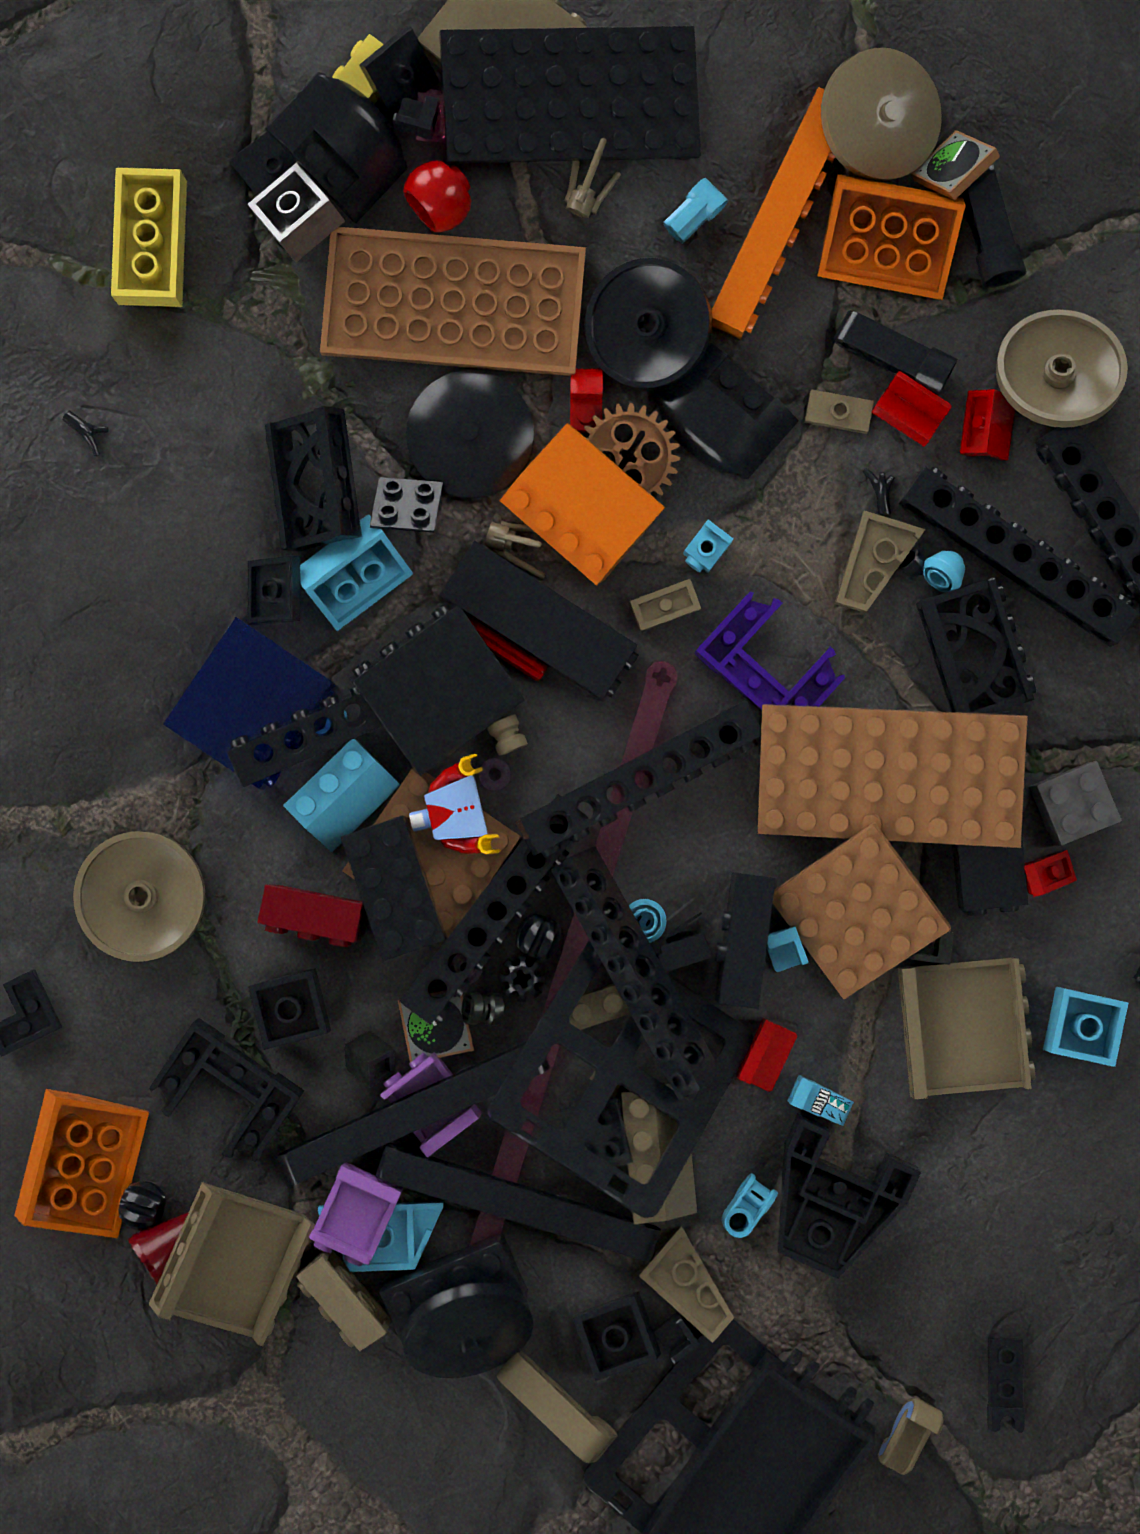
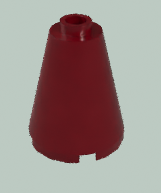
(156, 1244)

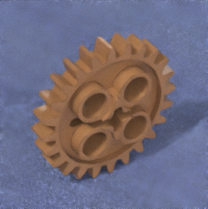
(652, 471)

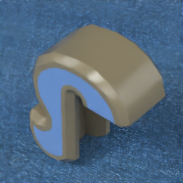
(909, 1435)

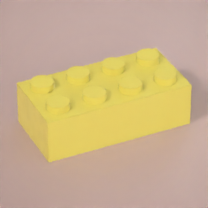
(149, 237)

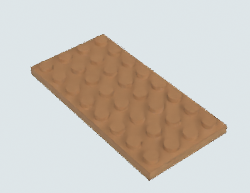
(453, 301)
(903, 769)

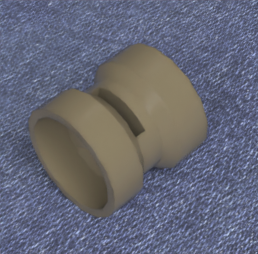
(507, 735)

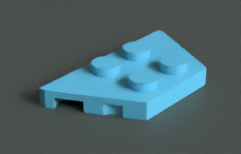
(403, 1237)

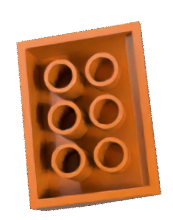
(890, 237)
(582, 504)
(80, 1164)

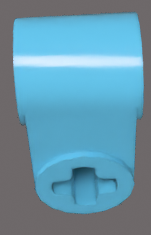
(749, 1205)

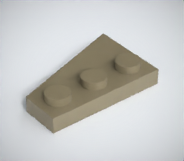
(874, 558)
(686, 1285)

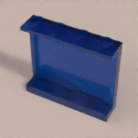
(243, 688)

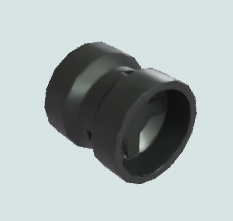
(482, 1008)

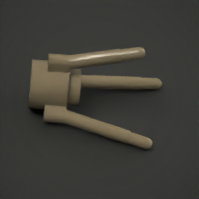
(582, 200)
(503, 537)

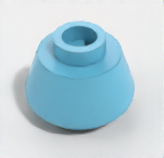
(944, 571)
(649, 911)

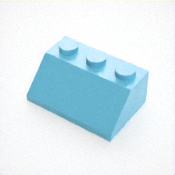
(353, 574)
(342, 794)

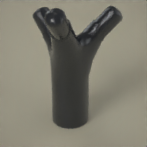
(85, 429)
(881, 488)

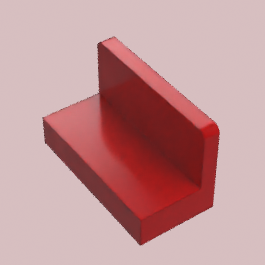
(911, 408)
(987, 425)
(766, 1055)

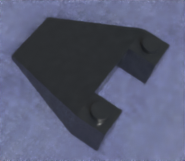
(832, 1212)

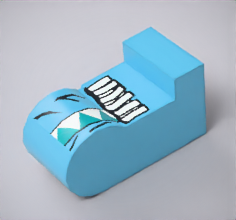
(820, 1100)

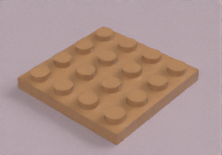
(452, 876)
(859, 911)

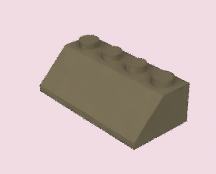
(648, 1137)

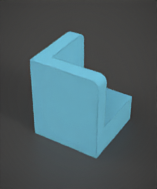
(786, 949)

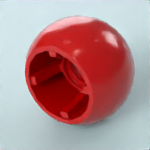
(438, 195)

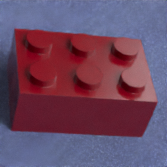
(311, 914)

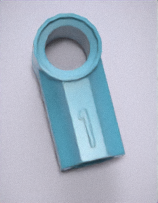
(700, 205)

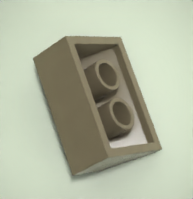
(343, 1300)

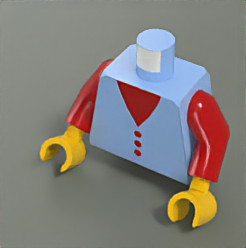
(456, 811)

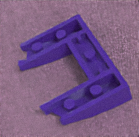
(725, 656)

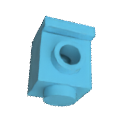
(716, 537)

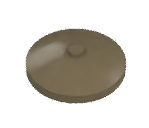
(881, 114)
(1061, 368)
(139, 896)

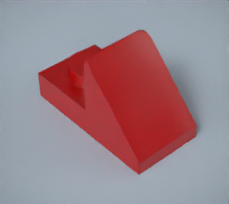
(585, 398)
(1049, 873)

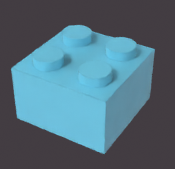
(1085, 1026)

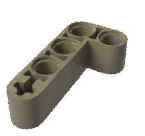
(556, 1409)

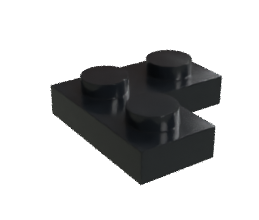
(33, 1015)

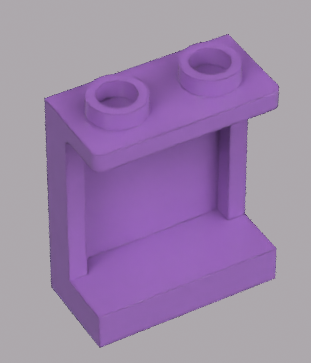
(423, 1073)
(355, 1214)

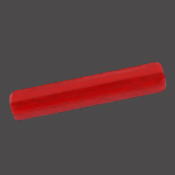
(509, 652)

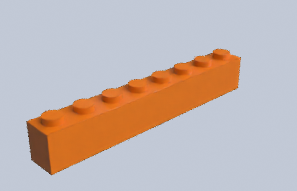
(774, 226)

